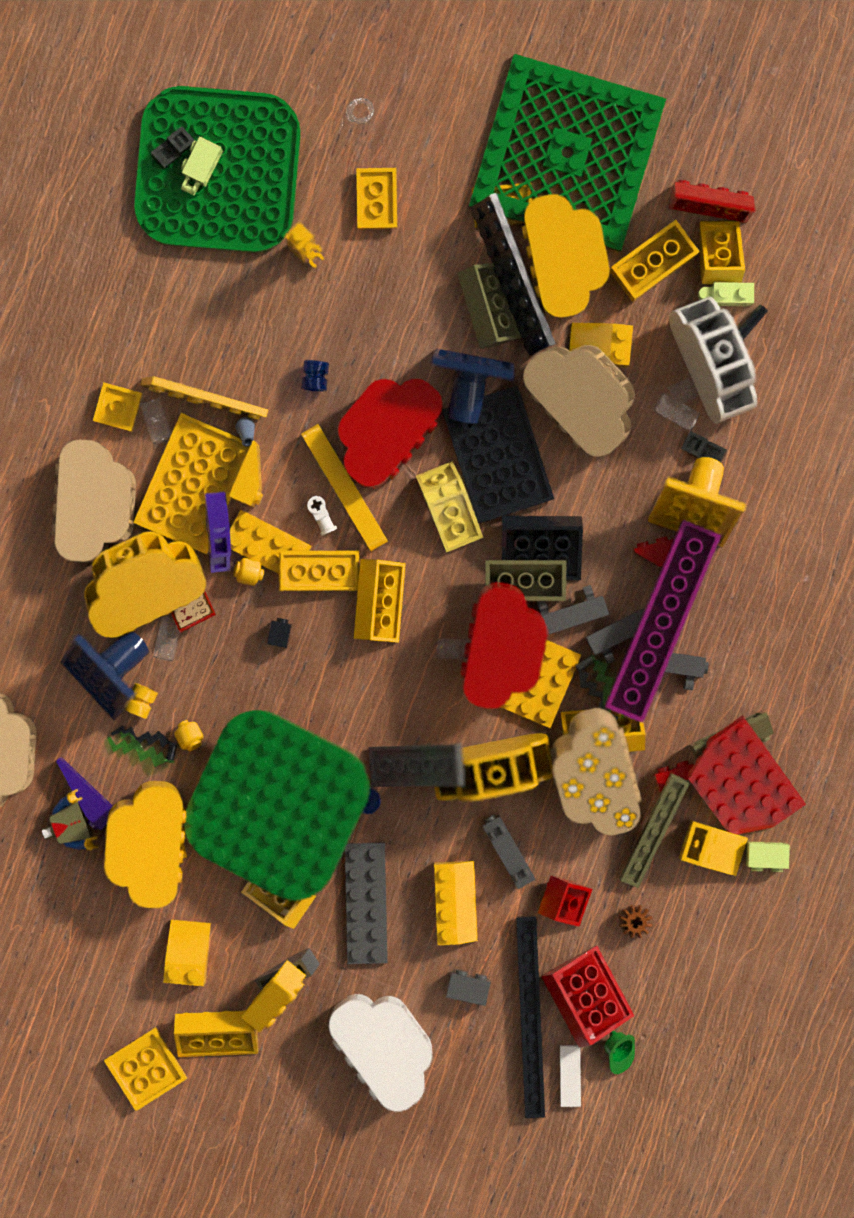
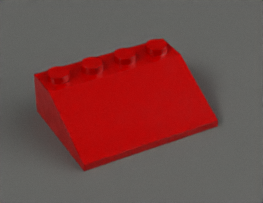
(711, 202)
(588, 997)

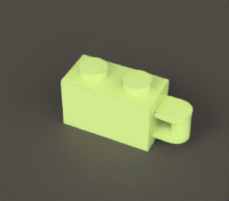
(200, 164)
(729, 293)

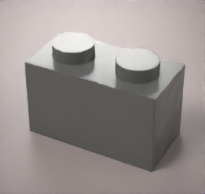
(468, 987)

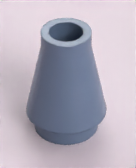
(245, 428)

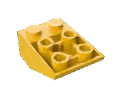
(713, 848)

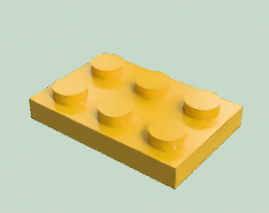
(376, 198)

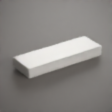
(570, 1076)

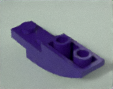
(218, 532)

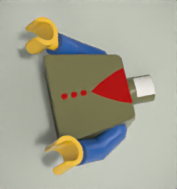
(70, 824)

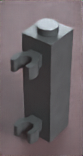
(574, 615)
(613, 634)
(687, 665)
(508, 851)

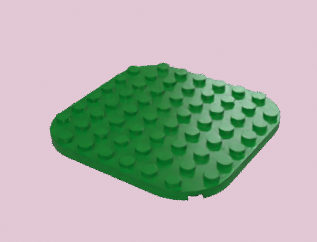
(252, 186)
(276, 804)

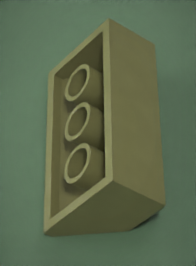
(488, 306)
(535, 578)
(759, 722)

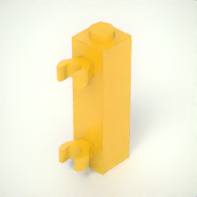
(303, 244)

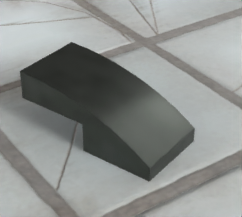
(172, 148)
(702, 447)

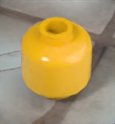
(248, 571)
(189, 735)

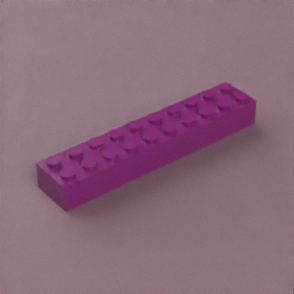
(662, 621)

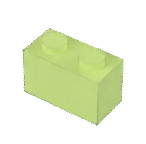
(767, 855)

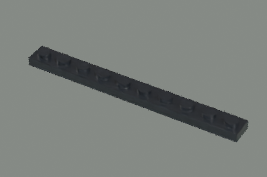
(530, 1017)

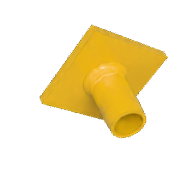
(698, 502)

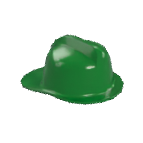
(620, 1050)

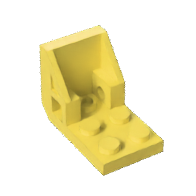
(449, 506)

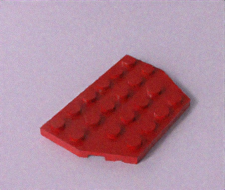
(743, 781)

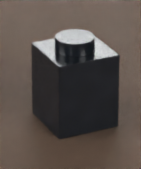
(279, 633)

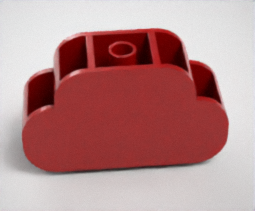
(386, 428)
(503, 647)

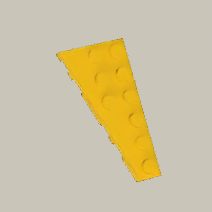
(199, 396)

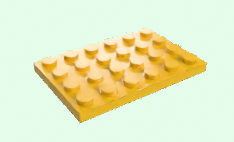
(193, 464)

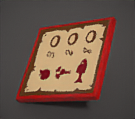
(193, 613)

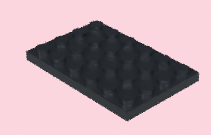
(500, 457)

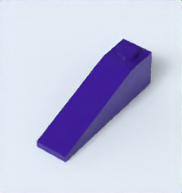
(93, 803)

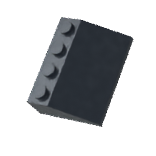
(544, 540)

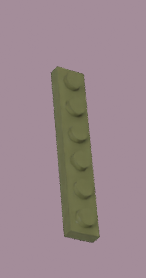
(654, 830)

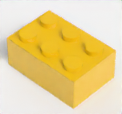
(272, 998)

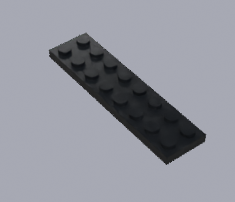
(512, 275)

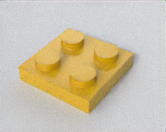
(117, 407)

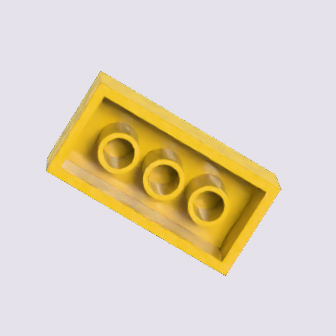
(654, 261)

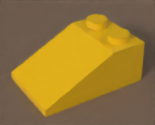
(721, 252)
(610, 338)
(248, 482)
(286, 911)
(187, 953)

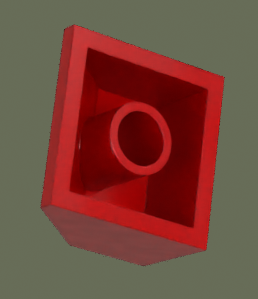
(564, 901)

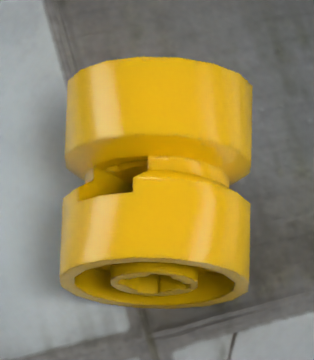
(140, 702)

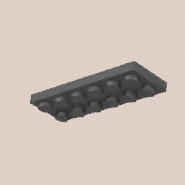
(416, 765)
(366, 903)

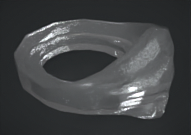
(351, 118)

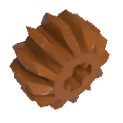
(638, 928)

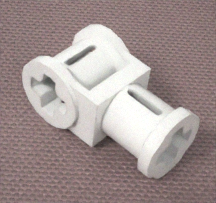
(321, 516)

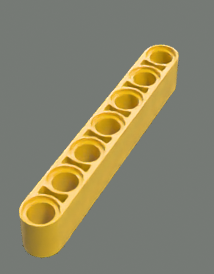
(344, 487)

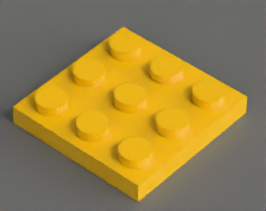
(145, 1069)

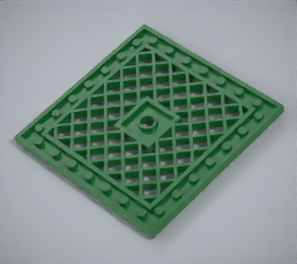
(577, 84)

